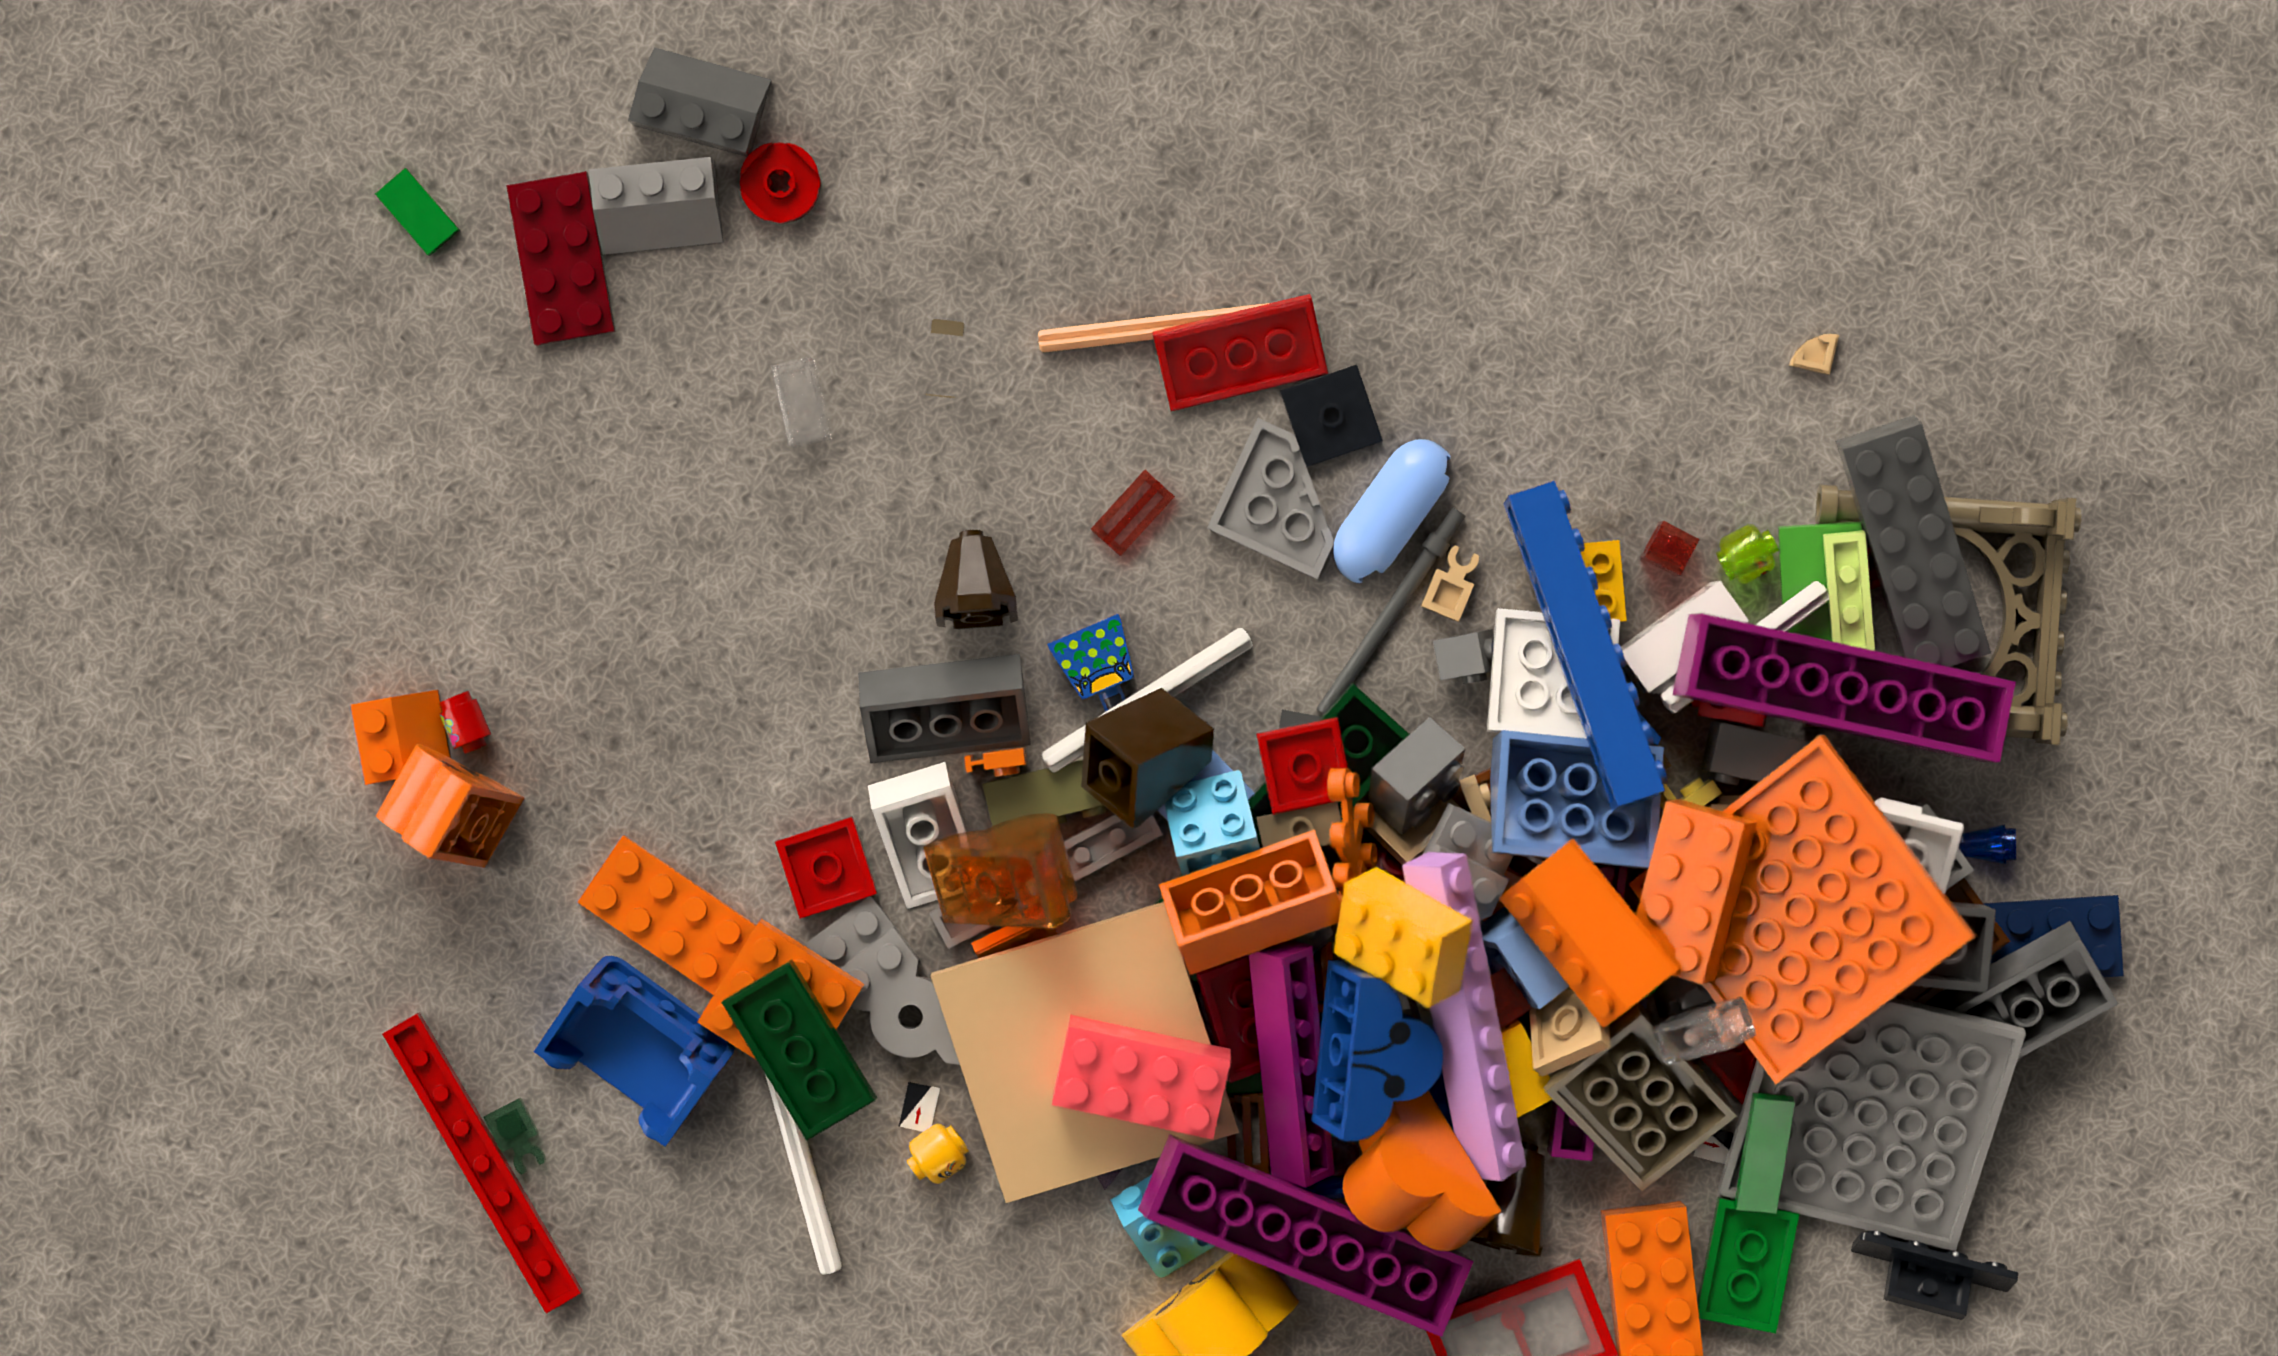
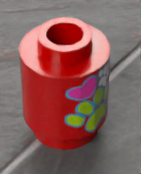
(464, 722)

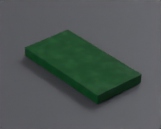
(799, 1049)

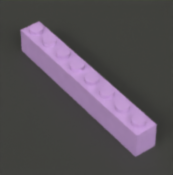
(1470, 1032)

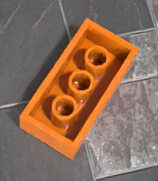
(1695, 885)
(1251, 902)
(1652, 1280)

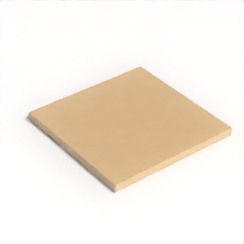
(1011, 1028)

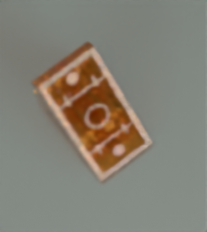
(1004, 874)

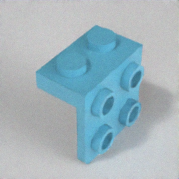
(1160, 1245)

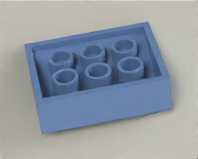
(1552, 793)

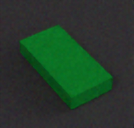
(417, 211)

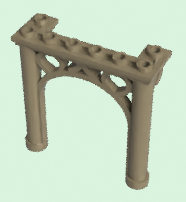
(2054, 524)

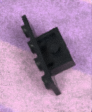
(1929, 1277)

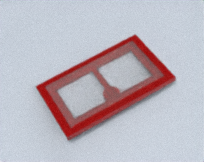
(1532, 1317)

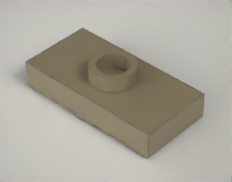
(1297, 822)

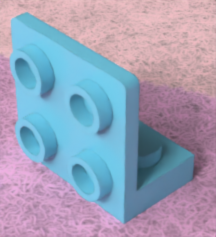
(1211, 822)

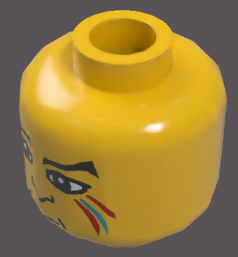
(937, 1153)

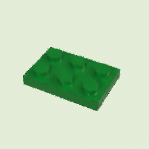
(1746, 1266)

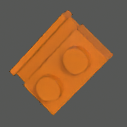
(1002, 761)

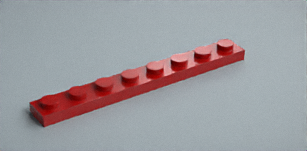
(482, 1162)

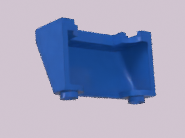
(637, 1043)

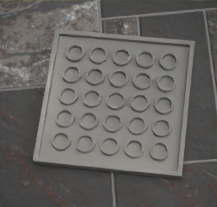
(1892, 1121)

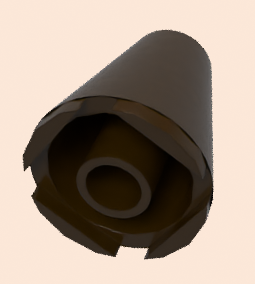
(1522, 1207)

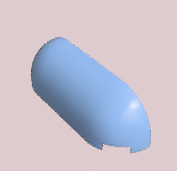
(1391, 509)

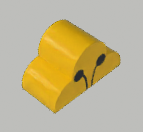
(1216, 1313)

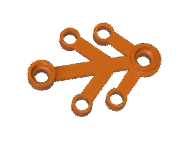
(1347, 836)

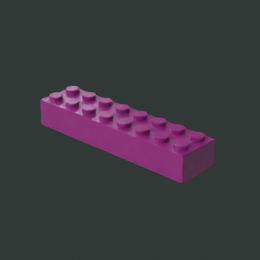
(1843, 688)
(1302, 1235)

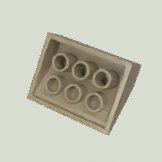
(1637, 1104)

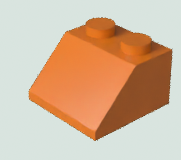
(391, 729)

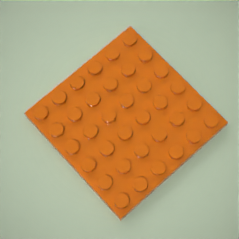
(1826, 912)

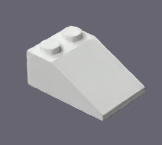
(910, 815)

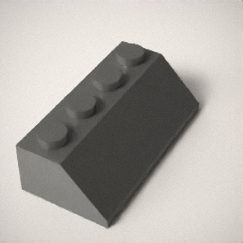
(944, 708)

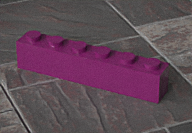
(1288, 1061)

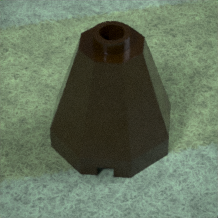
(974, 585)

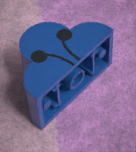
(1368, 1054)

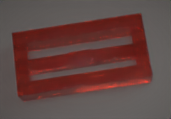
(1155, 487)

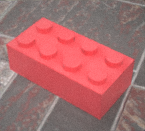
(1141, 1077)

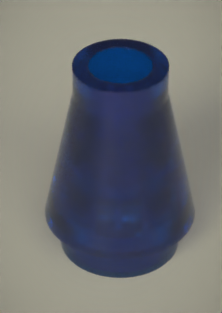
(1990, 844)

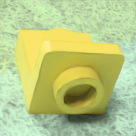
(1695, 792)

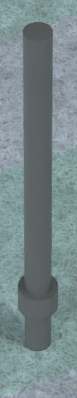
(1434, 546)

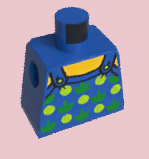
(1096, 660)

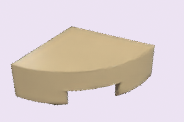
(1816, 354)

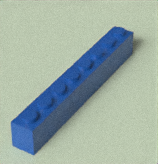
(1584, 645)

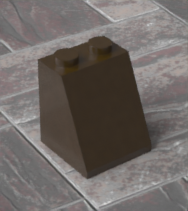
(1144, 754)

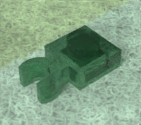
(512, 1129)

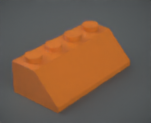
(1588, 933)

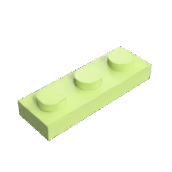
(1849, 589)

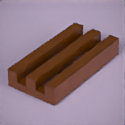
(1246, 1100)

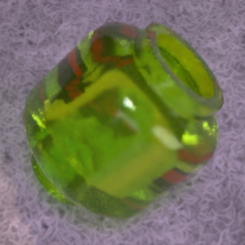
(1747, 553)

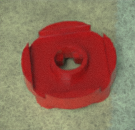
(780, 159)

